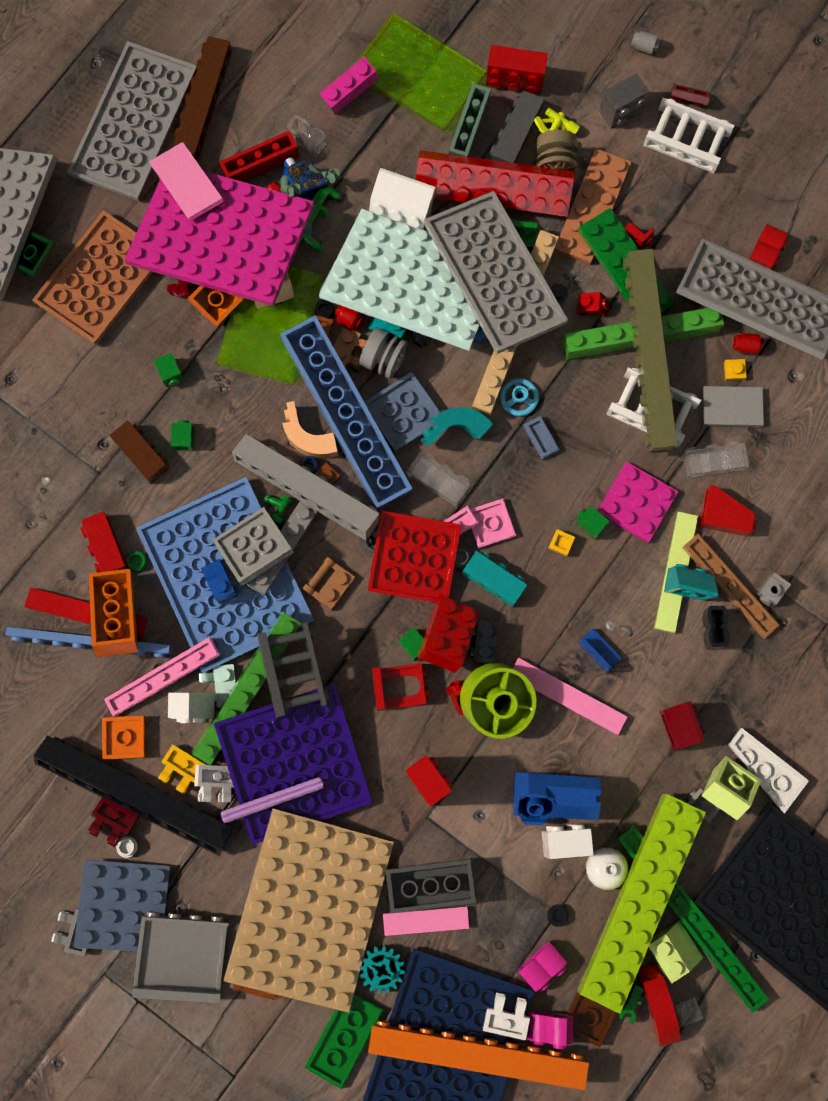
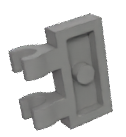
(68, 940)

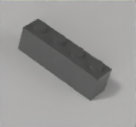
(518, 128)

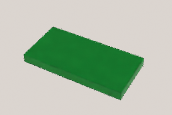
(343, 1041)

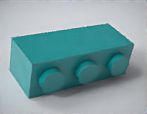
(494, 578)

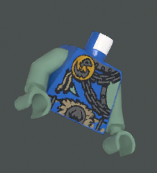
(304, 179)

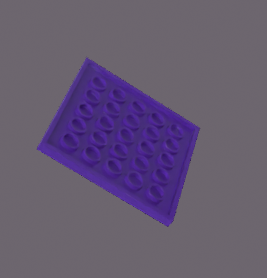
(281, 752)

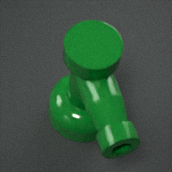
(282, 505)

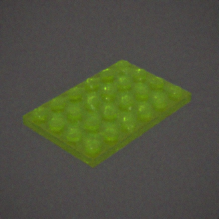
(421, 72)
(253, 334)

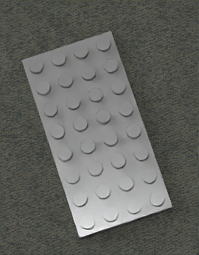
(132, 121)
(22, 187)
(495, 272)
(758, 297)

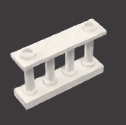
(681, 151)
(620, 412)

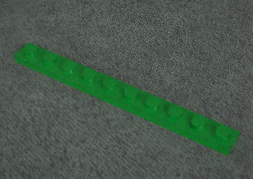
(705, 935)

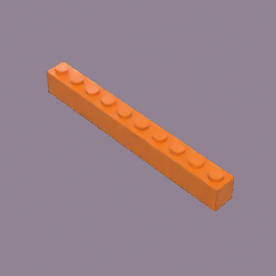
(478, 1055)

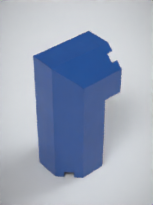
(555, 796)

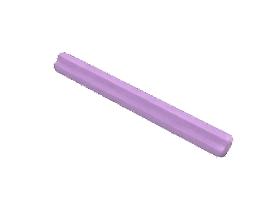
(272, 800)

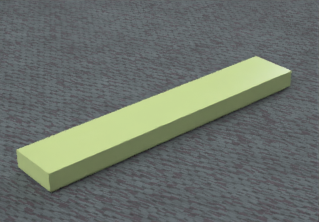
(670, 603)

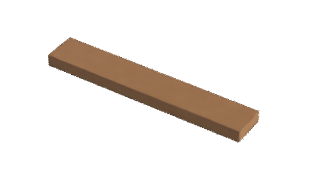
(731, 586)

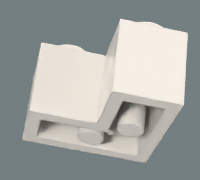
(191, 707)

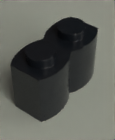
(716, 633)

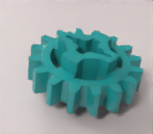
(372, 964)

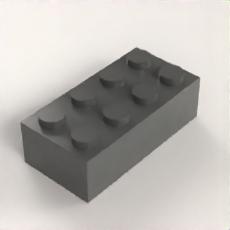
(430, 885)

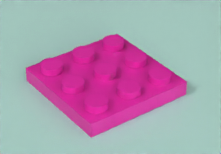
(637, 502)

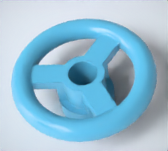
(519, 390)

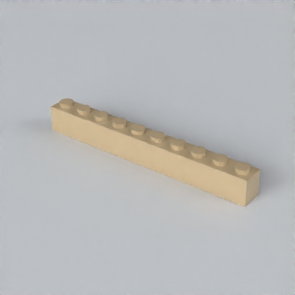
(500, 363)

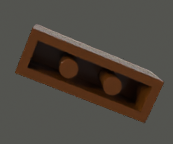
(140, 451)

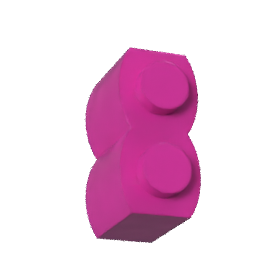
(543, 967)
(550, 1028)

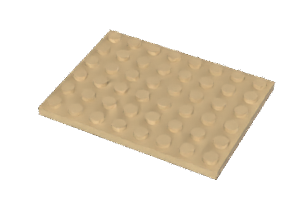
(309, 911)

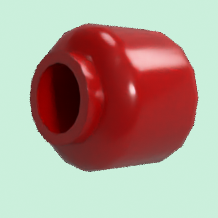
(349, 318)

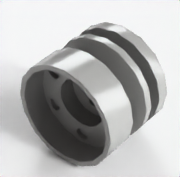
(381, 352)

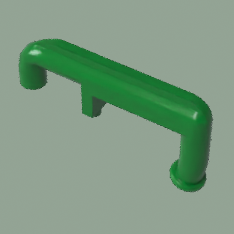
(319, 199)

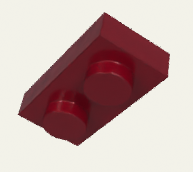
(684, 93)

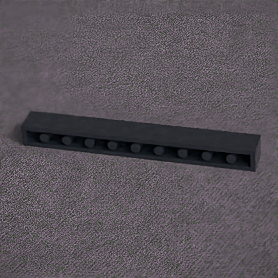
(133, 795)

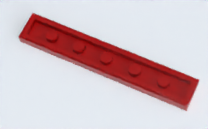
(69, 608)

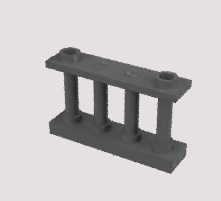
(276, 684)

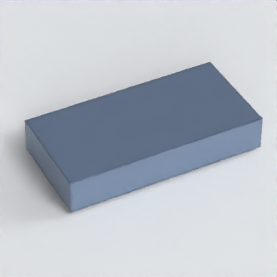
(541, 437)

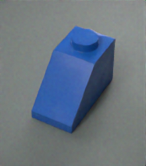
(219, 581)

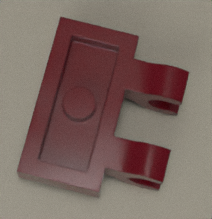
(115, 817)

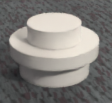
(127, 847)

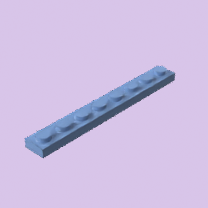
(79, 641)

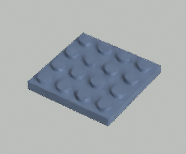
(115, 899)

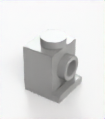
(779, 584)

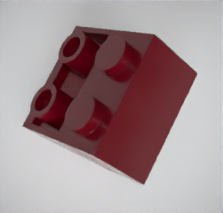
(683, 725)

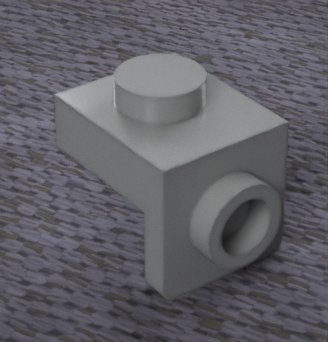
(698, 801)

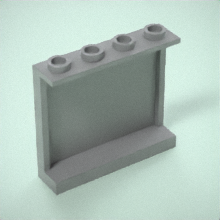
(180, 958)

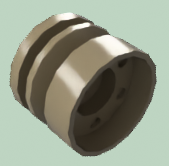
(557, 150)

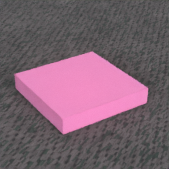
(493, 524)

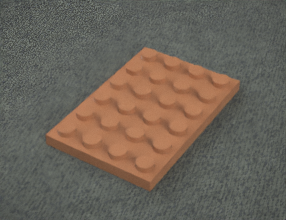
(94, 280)

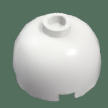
(607, 868)

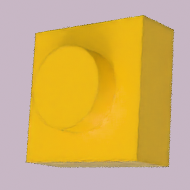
(735, 370)
(561, 542)

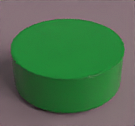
(137, 561)

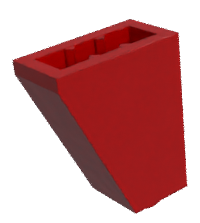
(726, 514)

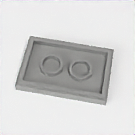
(732, 406)

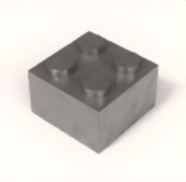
(623, 101)

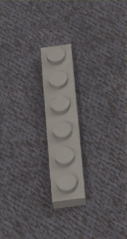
(292, 532)

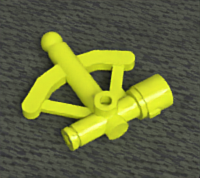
(558, 120)

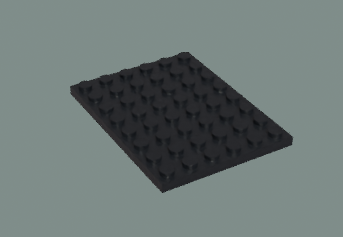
(776, 899)

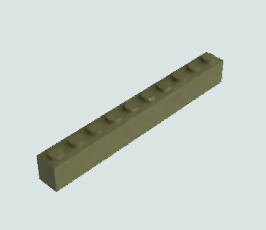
(650, 350)

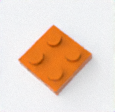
(123, 737)

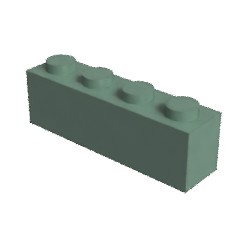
(470, 121)

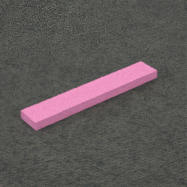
(162, 677)
(572, 698)

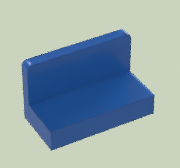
(599, 650)

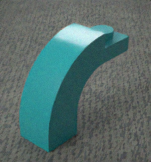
(466, 418)

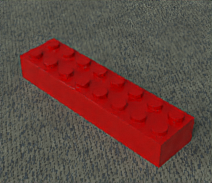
(514, 184)

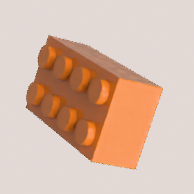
(113, 613)

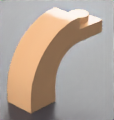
(310, 445)

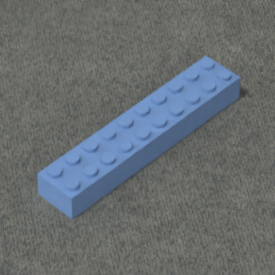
(346, 413)

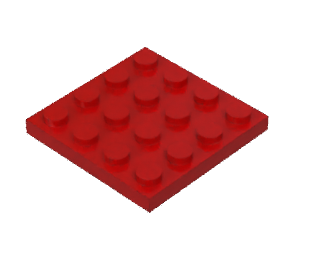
(414, 557)

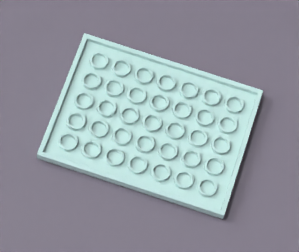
(401, 279)

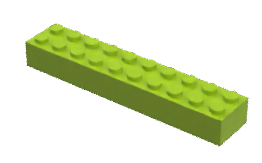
(641, 903)

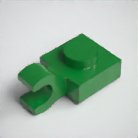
(634, 998)

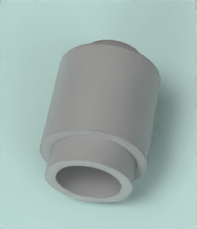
(645, 42)

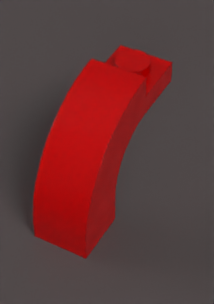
(660, 1004)

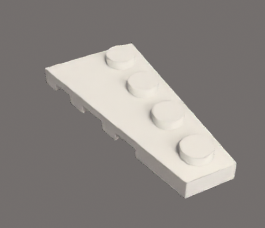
(777, 777)

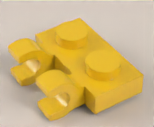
(181, 762)

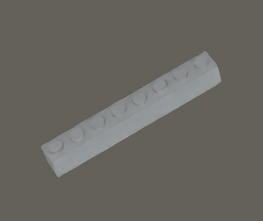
(306, 486)

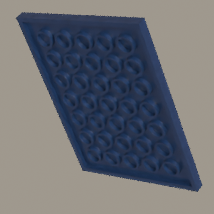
(449, 999)

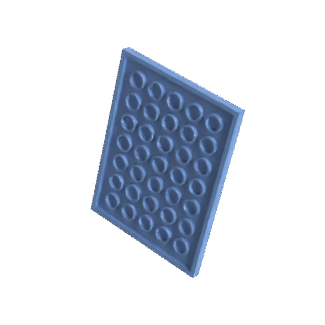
(184, 544)

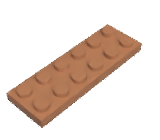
(595, 195)

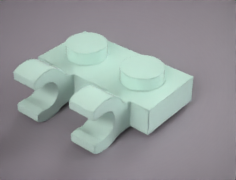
(224, 681)

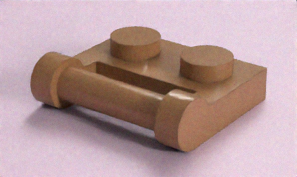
(333, 588)

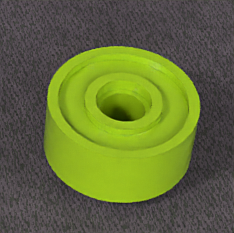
(484, 687)

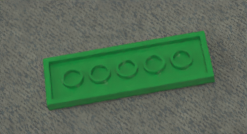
(610, 246)

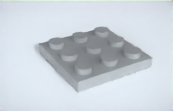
(252, 546)

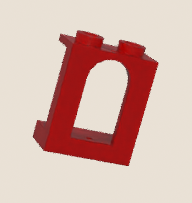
(400, 671)

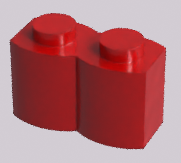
(769, 246)

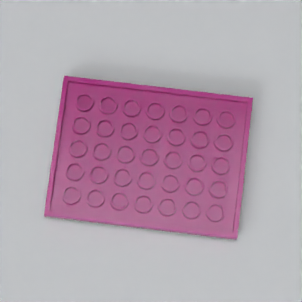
(232, 248)

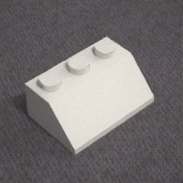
(402, 199)

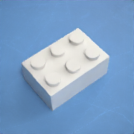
(567, 843)

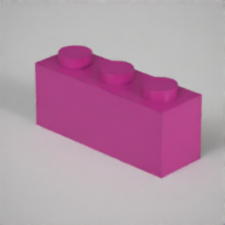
(349, 85)

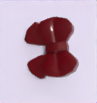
(180, 290)

